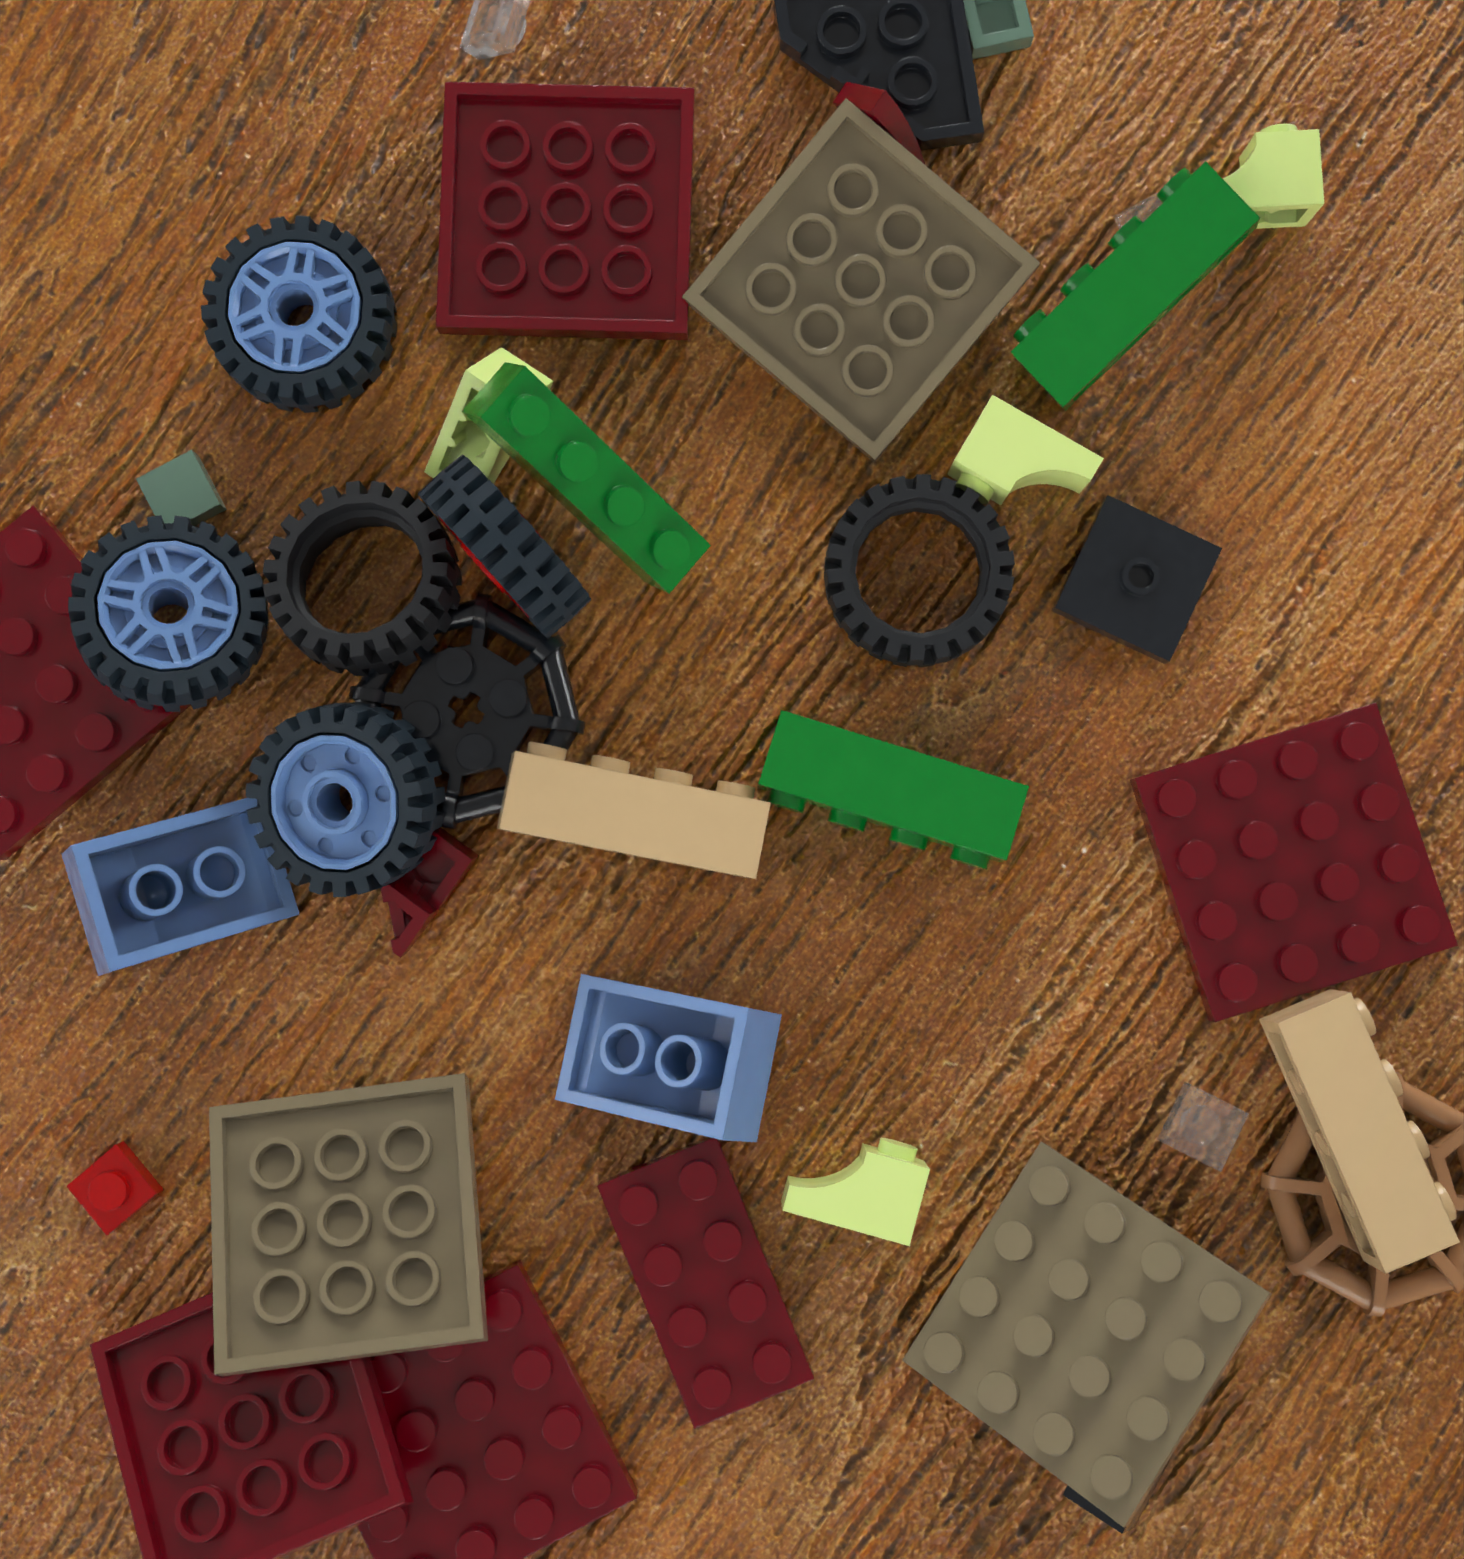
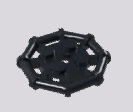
(503, 700)

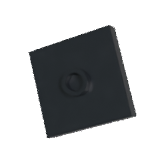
(1136, 579)

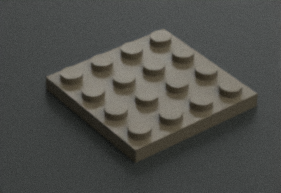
(860, 280)
(345, 1225)
(1086, 1331)

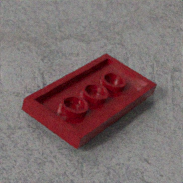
(705, 1281)

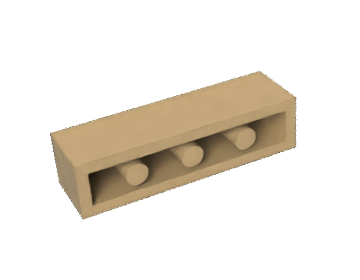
(634, 813)
(1361, 1130)

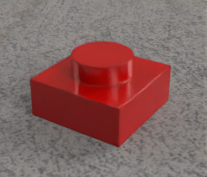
(115, 1188)

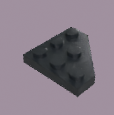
(901, 46)

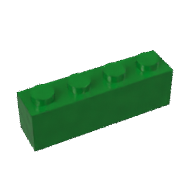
(1135, 285)
(586, 476)
(892, 788)

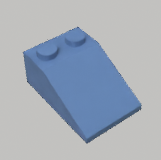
(175, 885)
(668, 1059)

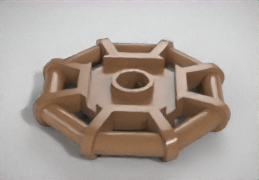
(1309, 1257)

